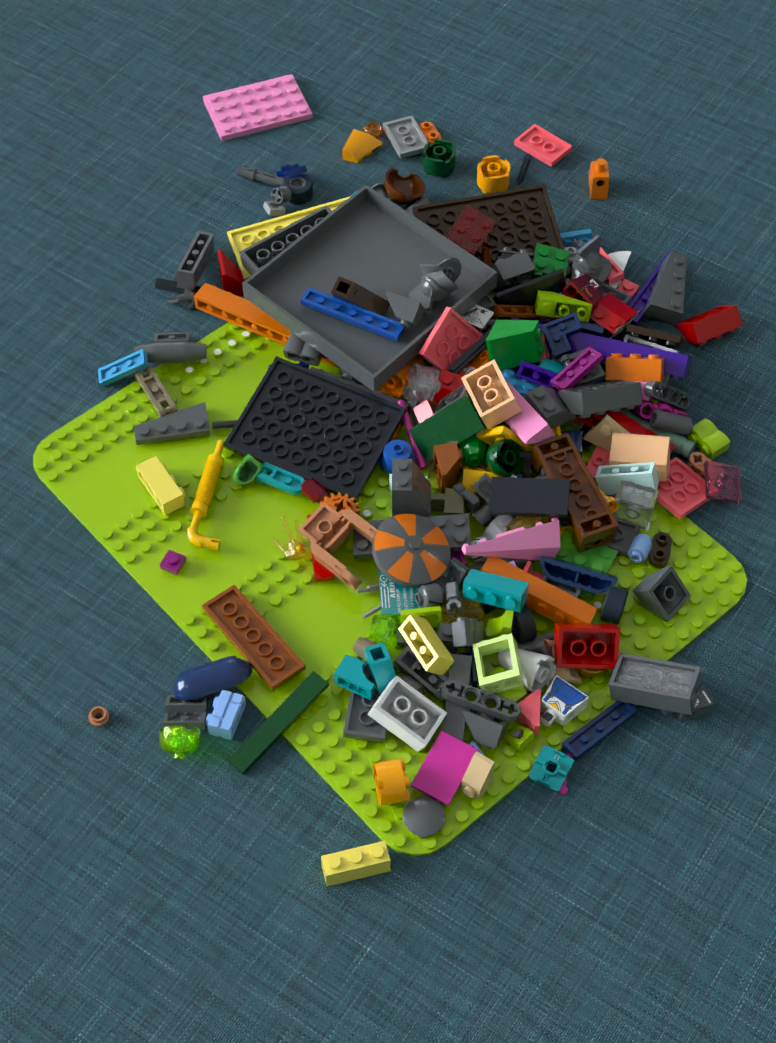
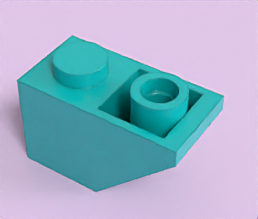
(379, 665)

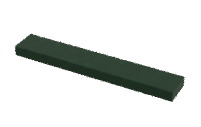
(278, 722)

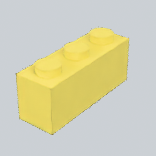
(161, 485)
(426, 645)
(356, 863)

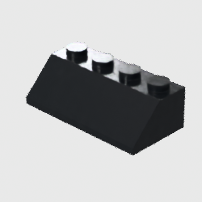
(526, 292)

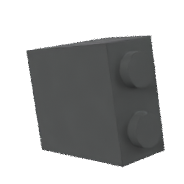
(410, 489)

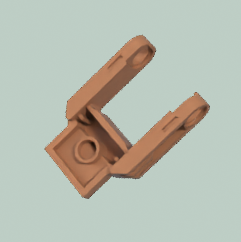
(327, 531)

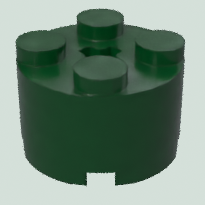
(439, 158)

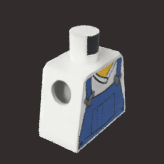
(561, 702)

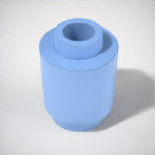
(640, 548)

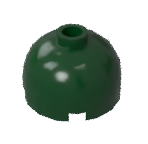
(505, 458)

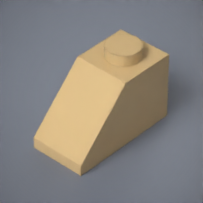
(478, 776)

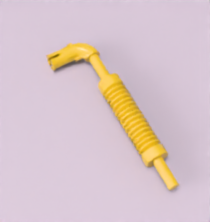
(203, 499)

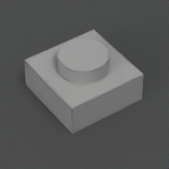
(274, 209)

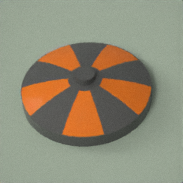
(411, 550)

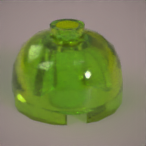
(179, 740)

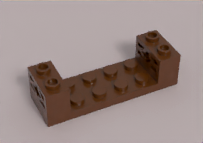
(587, 508)

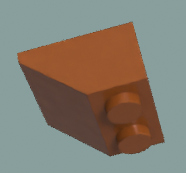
(447, 465)

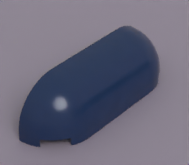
(577, 575)
(211, 678)

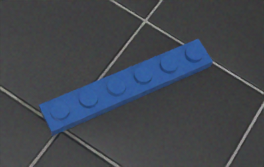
(352, 314)

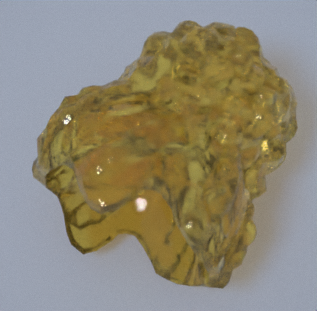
(470, 609)

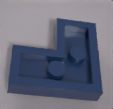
(557, 333)

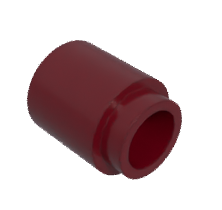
(314, 490)

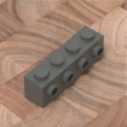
(195, 260)

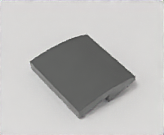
(186, 713)

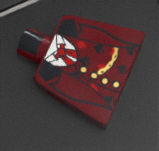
(584, 289)

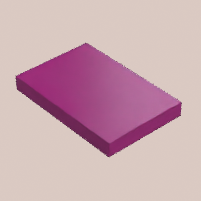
(444, 768)

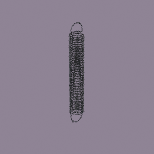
(525, 169)

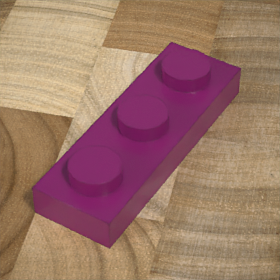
(577, 369)

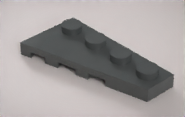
(174, 426)

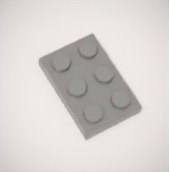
(405, 136)

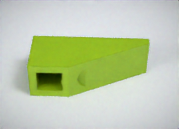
(559, 305)

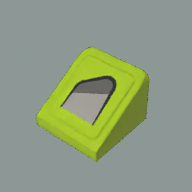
(519, 737)

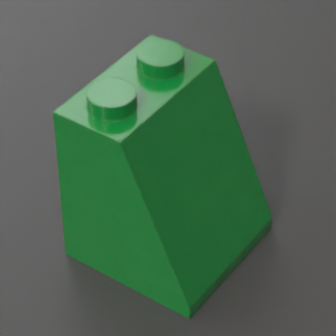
(515, 341)

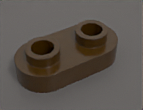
(660, 548)

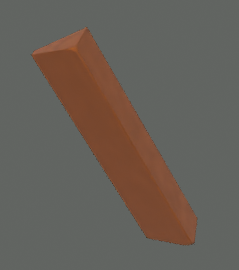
(517, 311)

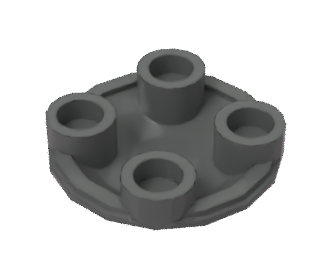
(424, 816)

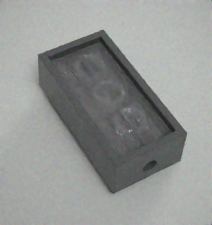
(655, 683)

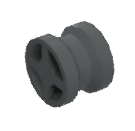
(281, 195)

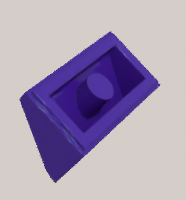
(535, 374)

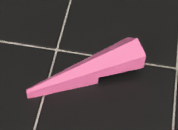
(520, 543)

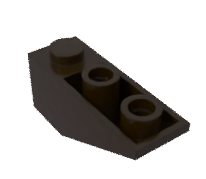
(359, 296)

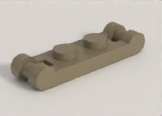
(155, 391)

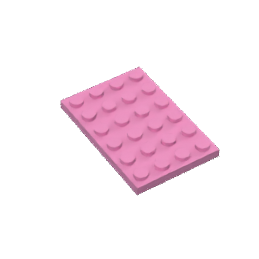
(257, 107)

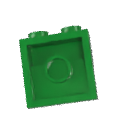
(549, 259)

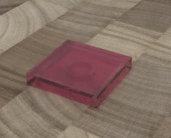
(722, 482)

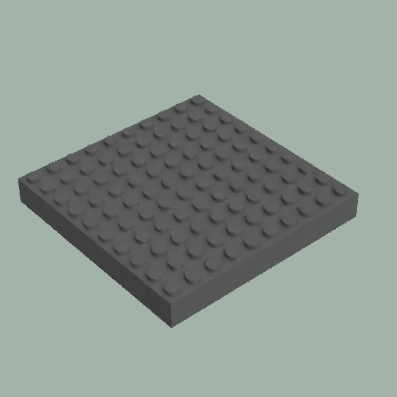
(380, 250)

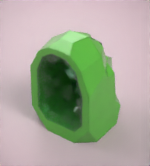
(247, 470)

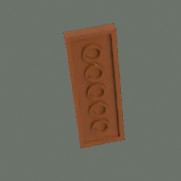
(253, 637)

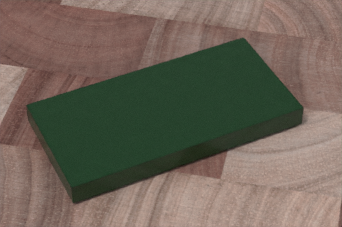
(449, 425)

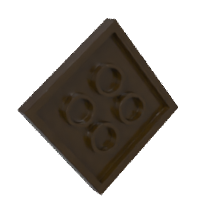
(654, 335)

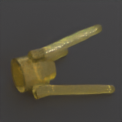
(295, 549)

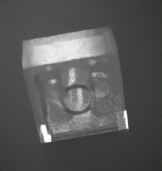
(636, 503)

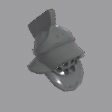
(591, 261)
(436, 282)

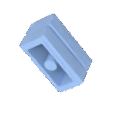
(226, 714)

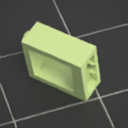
(504, 680)

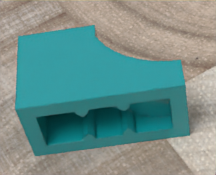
(351, 677)

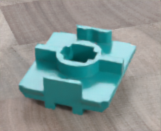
(551, 756)

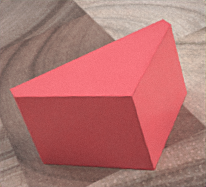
(530, 711)

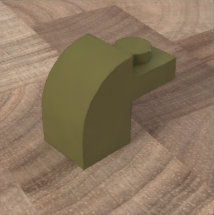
(449, 502)

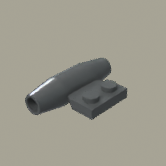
(173, 348)

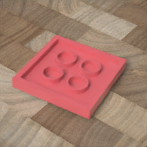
(449, 340)
(682, 490)

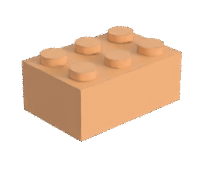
(491, 394)

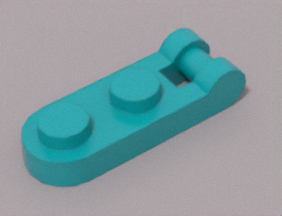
(280, 479)

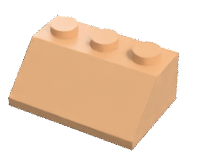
(641, 449)

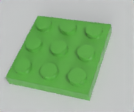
(596, 558)

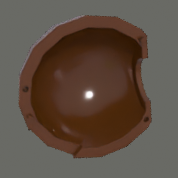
(403, 189)

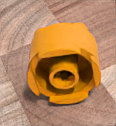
(493, 174)
(391, 782)

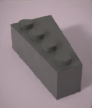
(668, 292)

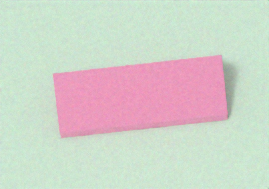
(528, 423)

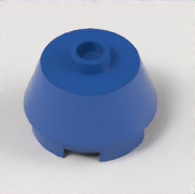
(395, 450)

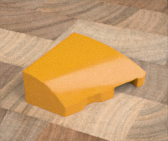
(359, 146)

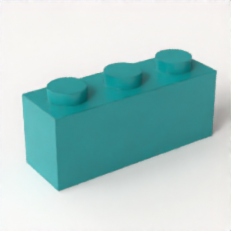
(495, 590)

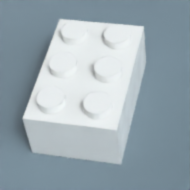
(407, 713)

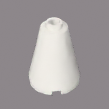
(536, 667)

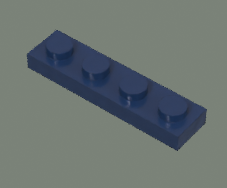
(598, 729)

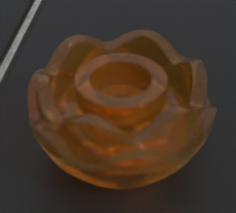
(373, 129)

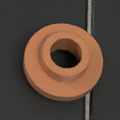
(98, 711)

